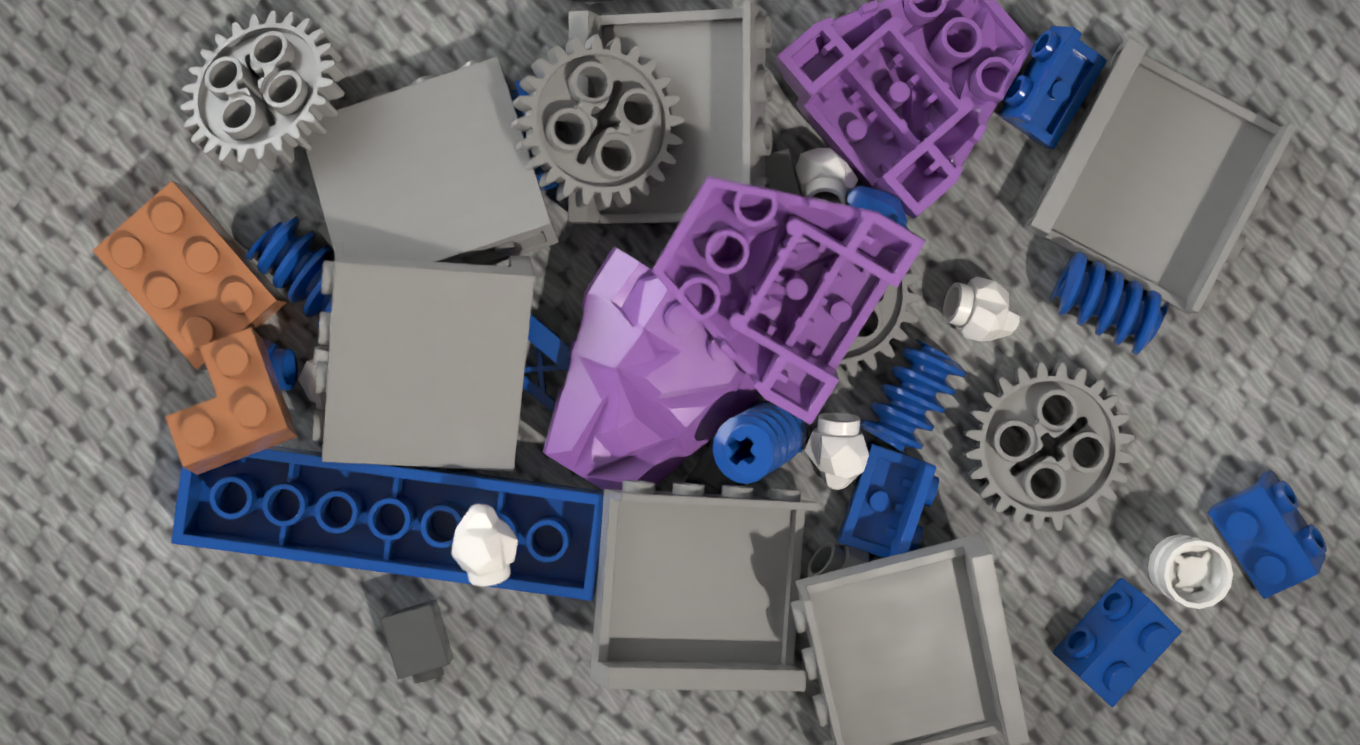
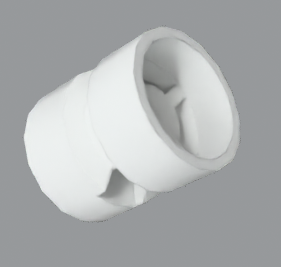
(1190, 571)

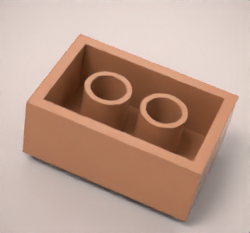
(188, 272)

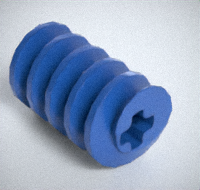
(293, 265)
(1109, 302)
(913, 397)
(758, 442)

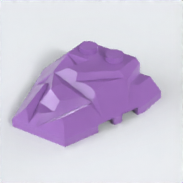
(906, 88)
(783, 282)
(640, 382)

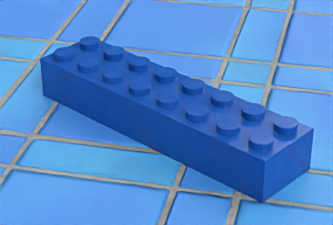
(389, 518)

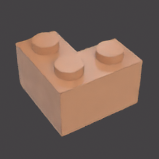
(243, 416)

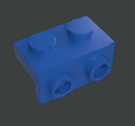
(1052, 85)
(888, 503)
(1270, 535)
(1117, 641)

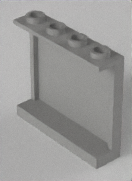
(722, 92)
(431, 173)
(1160, 179)
(423, 362)
(698, 589)
(912, 649)

